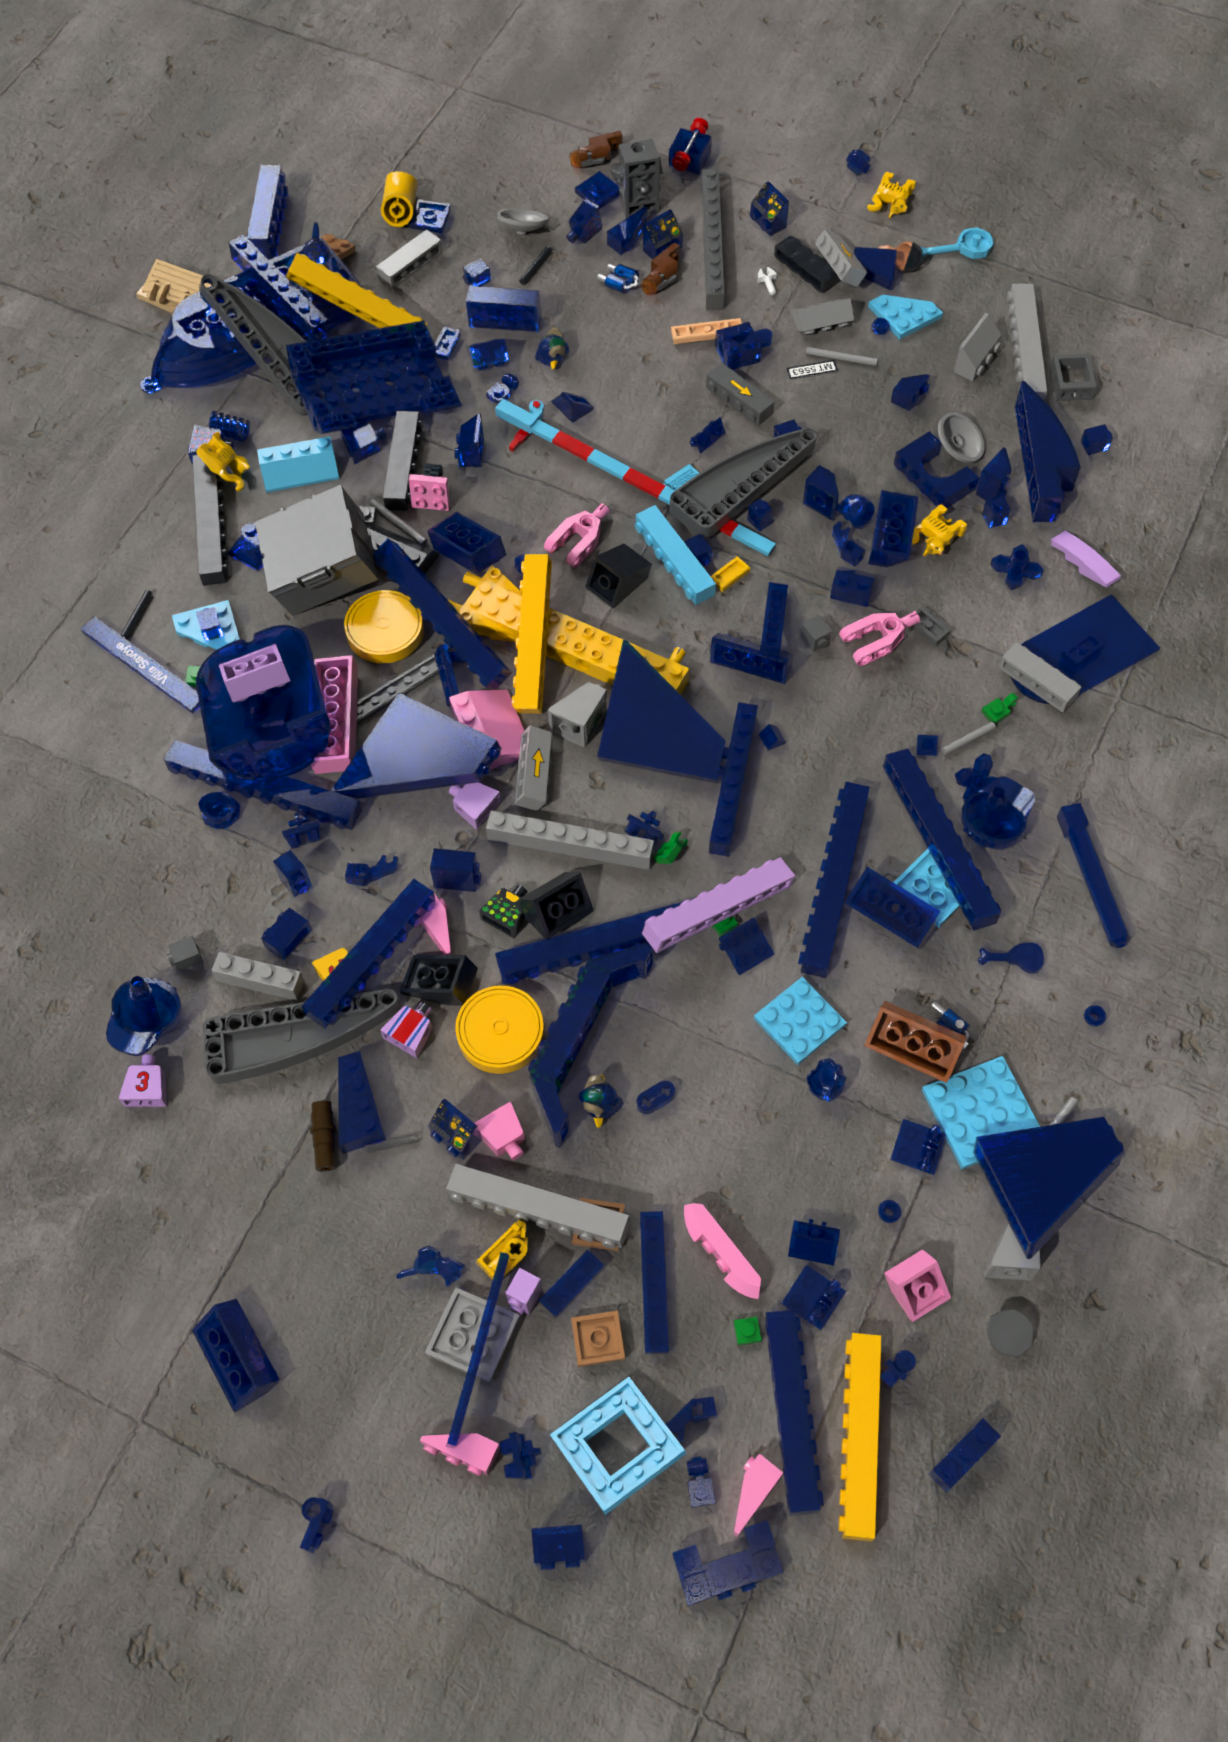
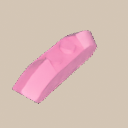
(704, 1227)

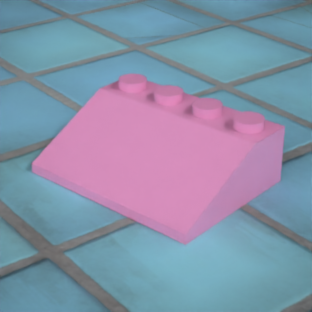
(493, 715)

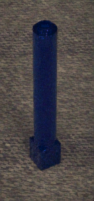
(1074, 826)

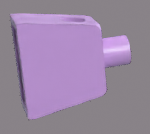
(474, 802)

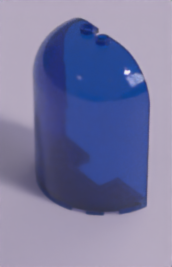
(265, 750)

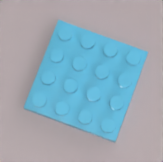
(978, 1104)

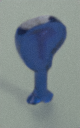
(1025, 955)

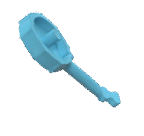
(972, 243)

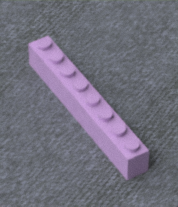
(717, 904)

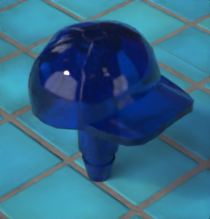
(997, 814)
(142, 1014)

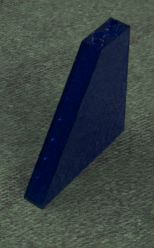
(656, 727)
(417, 751)
(1047, 1174)

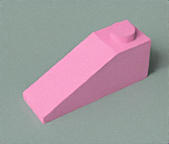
(437, 926)
(756, 1485)

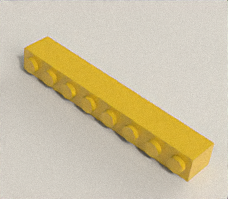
(347, 294)
(532, 634)
(861, 1437)

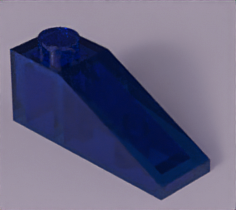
(626, 233)

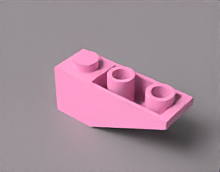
(471, 1450)

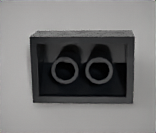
(557, 904)

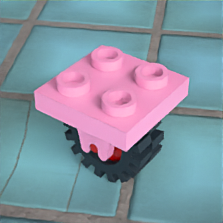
(430, 489)

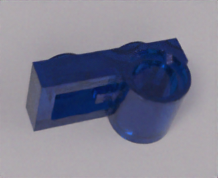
(313, 1536)

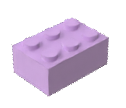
(254, 673)

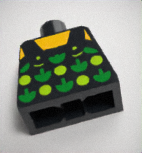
(505, 911)

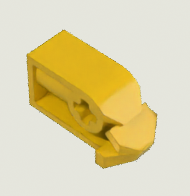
(512, 1237)

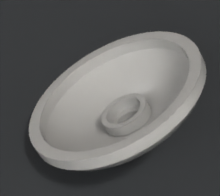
(522, 219)
(960, 437)

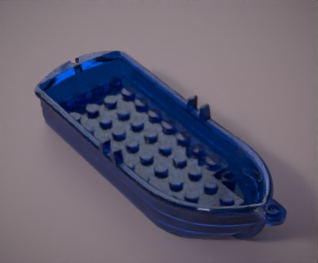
(202, 349)

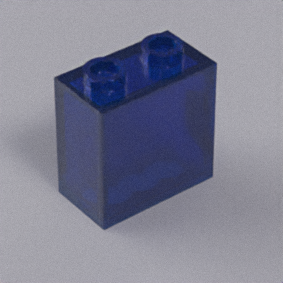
(455, 870)

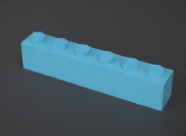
(675, 555)

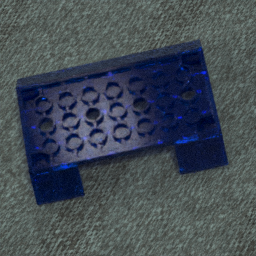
(366, 363)

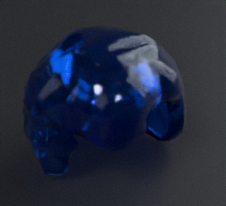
(857, 510)
(826, 1080)

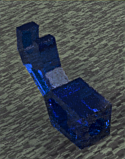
(856, 552)
(373, 873)
(684, 1416)

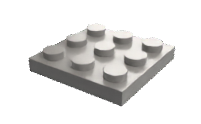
(458, 1329)

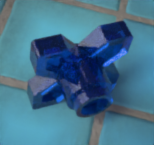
(1017, 567)
(975, 778)

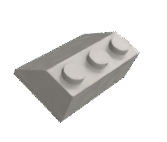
(823, 315)
(978, 348)

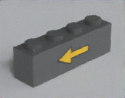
(740, 394)

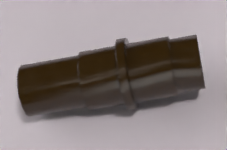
(323, 1135)

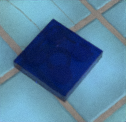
(598, 189)
(430, 216)

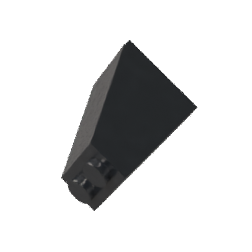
(617, 574)

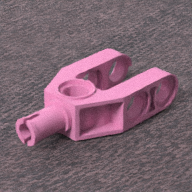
(587, 526)
(879, 622)

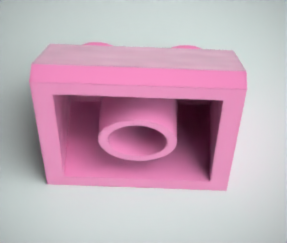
(918, 1285)

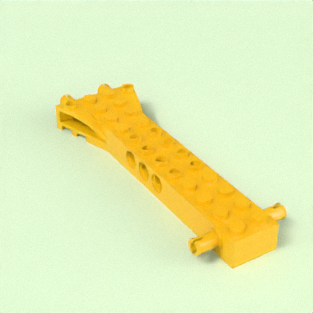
(495, 610)

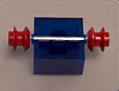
(691, 147)

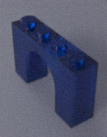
(939, 490)

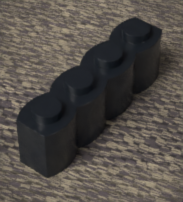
(805, 263)

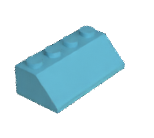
(298, 464)

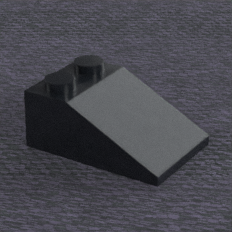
(440, 978)

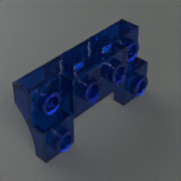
(731, 1572)

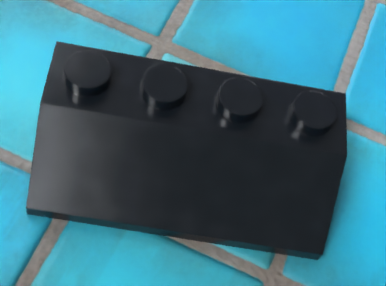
(420, 554)

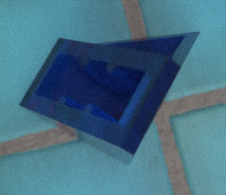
(572, 405)

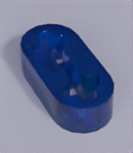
(653, 1092)

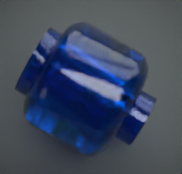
(858, 162)

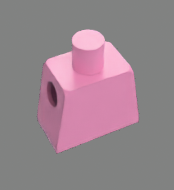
(502, 1131)

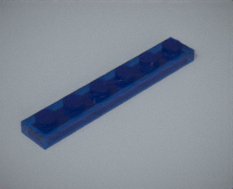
(773, 619)
(654, 1283)

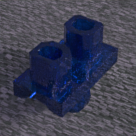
(636, 825)
(311, 829)
(899, 1367)
(523, 1456)

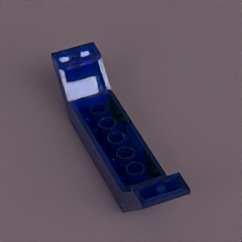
(574, 1025)

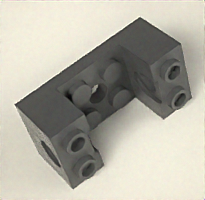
(641, 177)

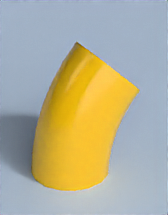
(399, 198)

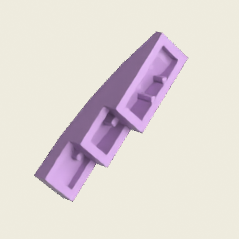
(1088, 560)

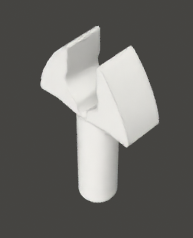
(768, 280)

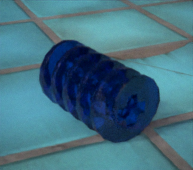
(231, 427)

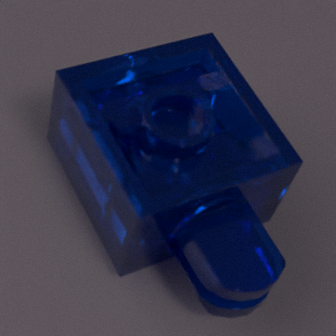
(741, 345)

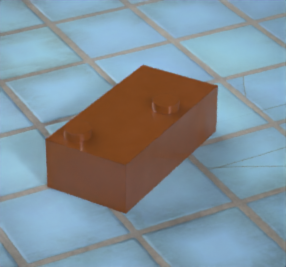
(915, 1041)

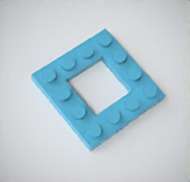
(614, 1489)

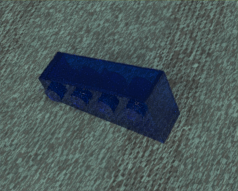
(357, 1107)

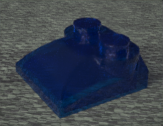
(247, 547)

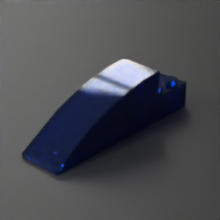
(1047, 455)

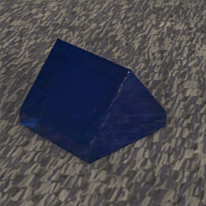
(771, 737)

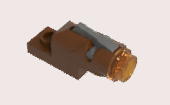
(597, 151)
(663, 270)

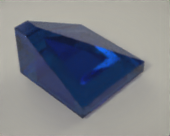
(927, 745)

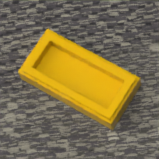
(730, 574)

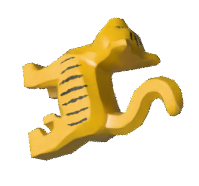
(892, 194)
(222, 456)
(938, 530)

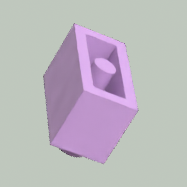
(523, 1292)

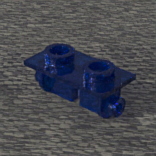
(708, 436)

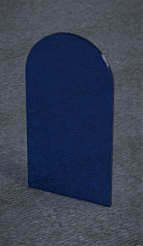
(1123, 639)

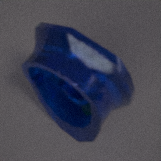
(219, 810)

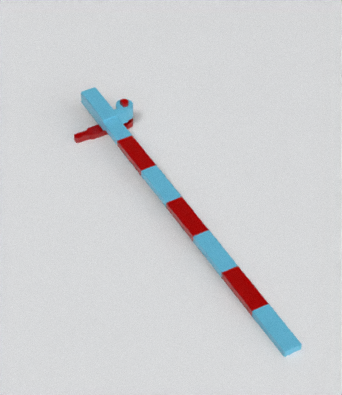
(533, 422)

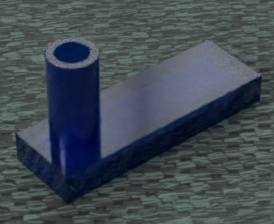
(444, 664)

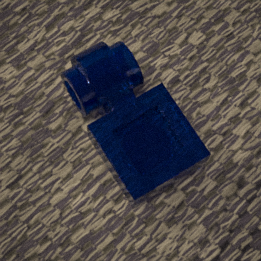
(503, 391)
(700, 1490)

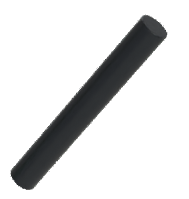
(535, 265)
(136, 614)

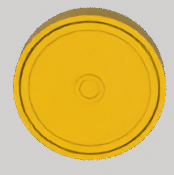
(383, 626)
(499, 1029)

